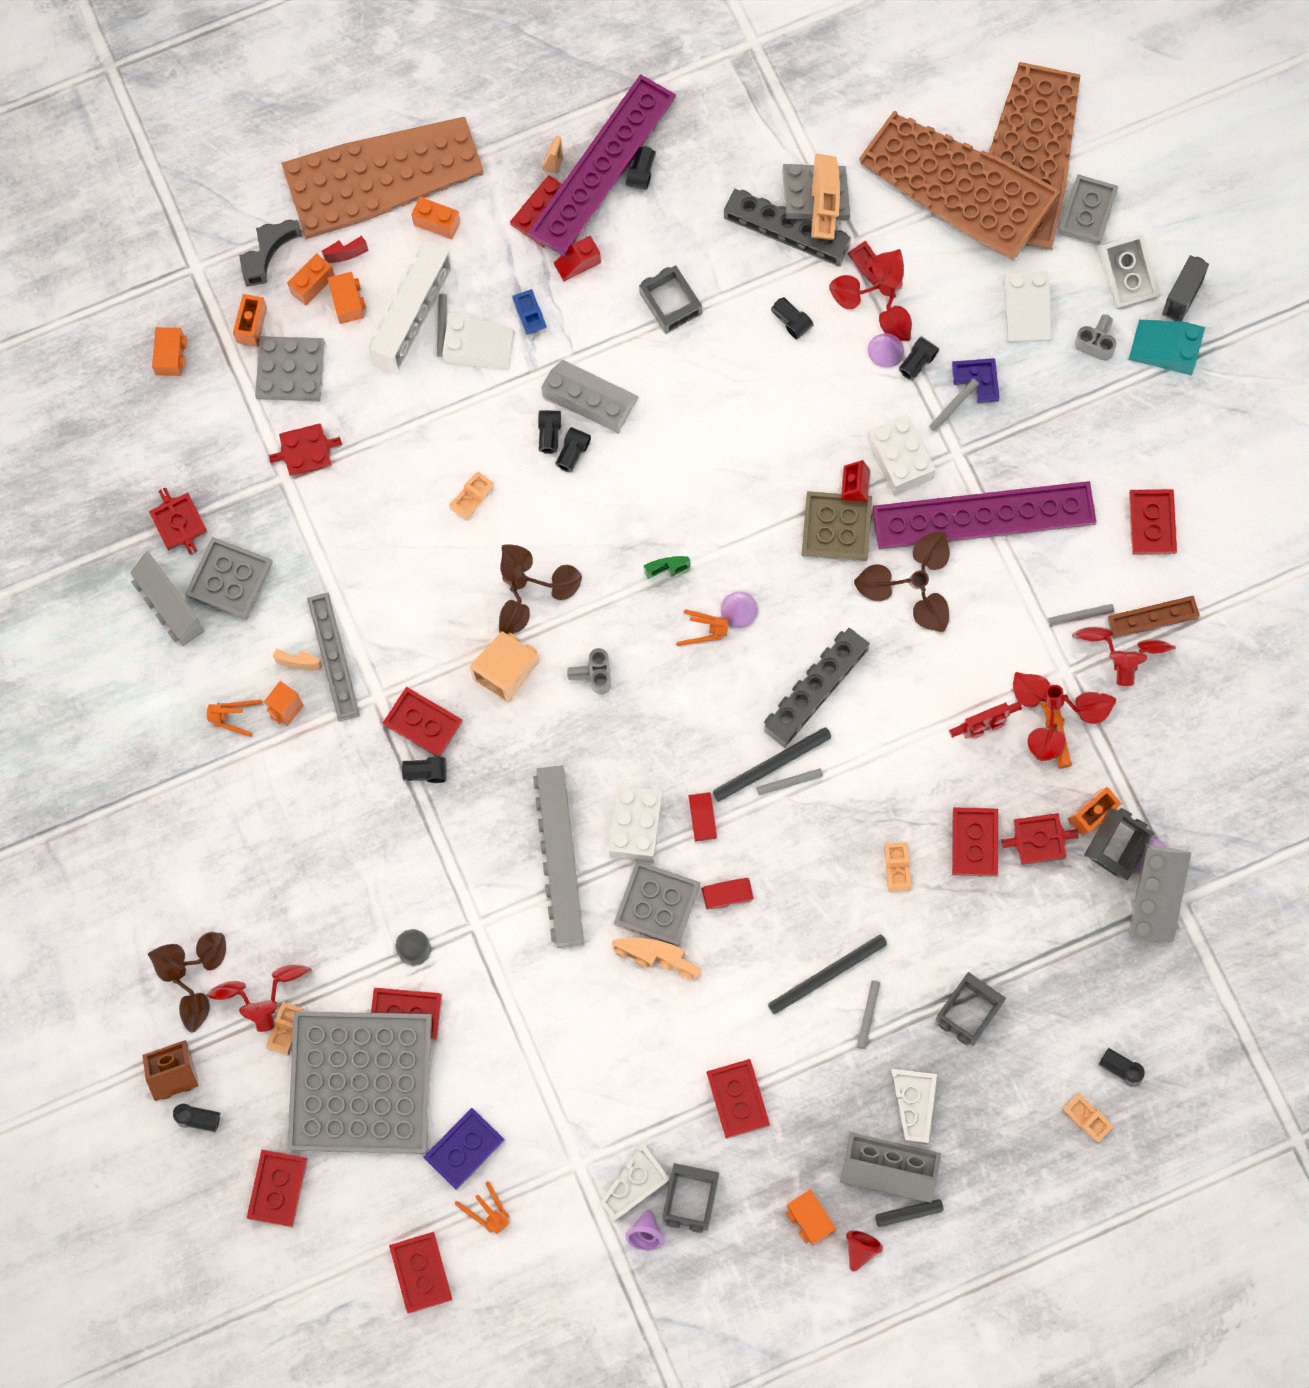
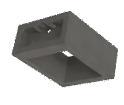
(1185, 288)
(678, 317)
(1131, 853)
(983, 991)
(695, 1174)

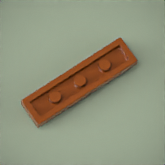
(1153, 617)

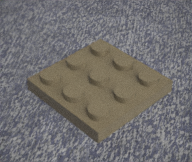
(836, 527)

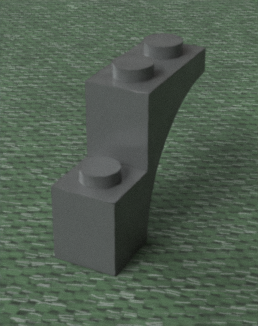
(270, 239)

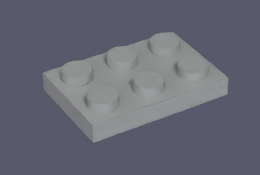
(1088, 209)

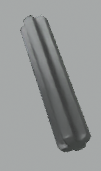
(909, 1213)

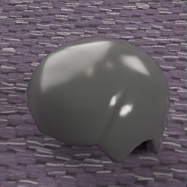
(413, 947)

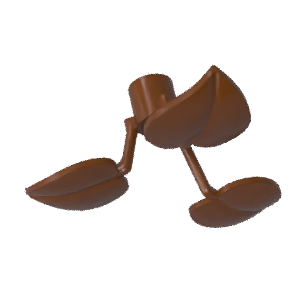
(513, 564)
(932, 610)
(170, 966)

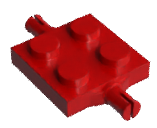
(305, 449)
(177, 521)
(991, 718)
(1039, 838)

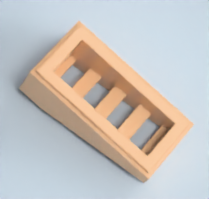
(553, 156)

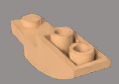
(826, 196)
(648, 951)

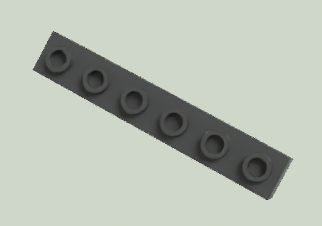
(774, 229)
(785, 732)

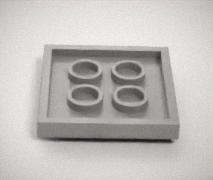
(798, 192)
(289, 368)
(229, 578)
(657, 903)

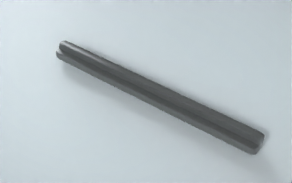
(772, 764)
(827, 974)

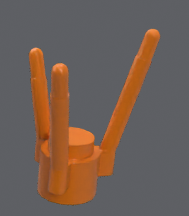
(718, 627)
(219, 712)
(496, 1220)

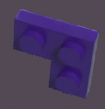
(983, 372)

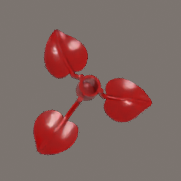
(890, 269)
(1124, 662)
(1032, 688)
(261, 1011)

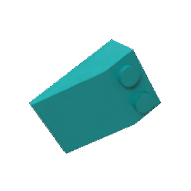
(1167, 344)

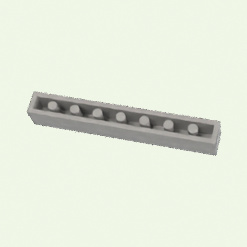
(560, 857)

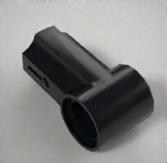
(640, 173)
(795, 322)
(922, 353)
(549, 424)
(575, 444)
(431, 770)
(1120, 1065)
(198, 1119)

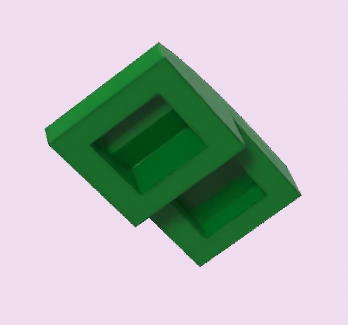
(673, 564)

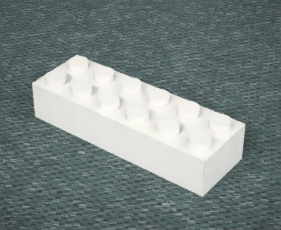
(411, 307)

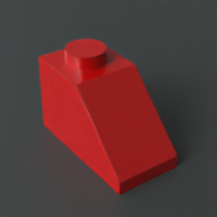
(579, 258)

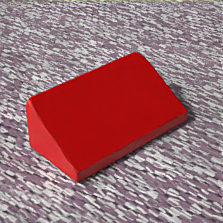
(855, 482)

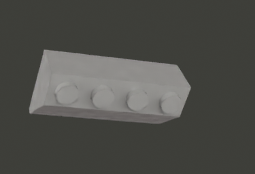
(588, 395)
(166, 600)
(1159, 893)
(890, 1167)

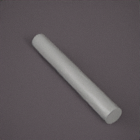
(442, 318)
(954, 404)
(1078, 615)
(794, 780)
(868, 1014)

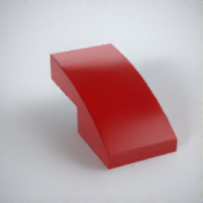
(339, 253)
(863, 257)
(702, 816)
(727, 893)

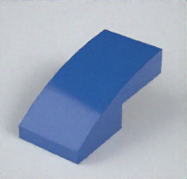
(529, 311)

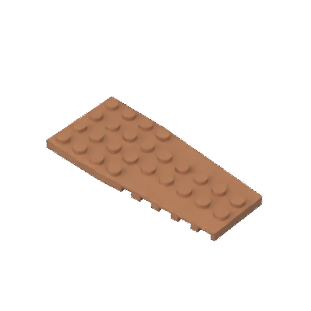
(1038, 133)
(379, 173)
(960, 184)

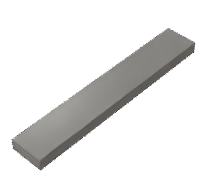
(333, 657)

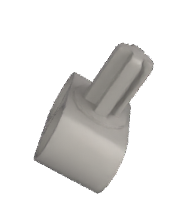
(1098, 338)
(593, 671)

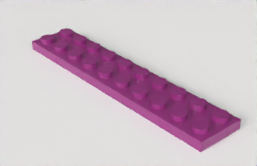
(602, 165)
(985, 514)

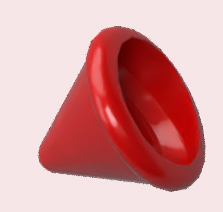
(861, 1248)

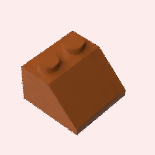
(170, 1071)

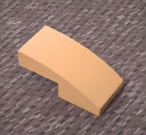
(472, 495)
(302, 662)
(897, 867)
(282, 1033)
(1087, 1118)

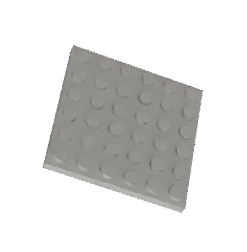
(360, 1082)

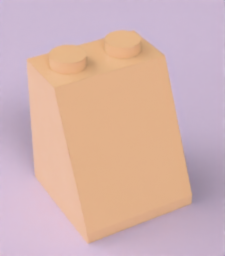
(504, 665)

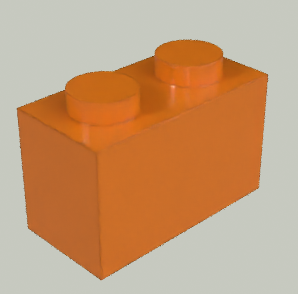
(435, 218)
(310, 279)
(346, 298)
(250, 320)
(168, 351)
(283, 704)
(1094, 811)
(810, 1217)

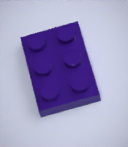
(464, 1148)

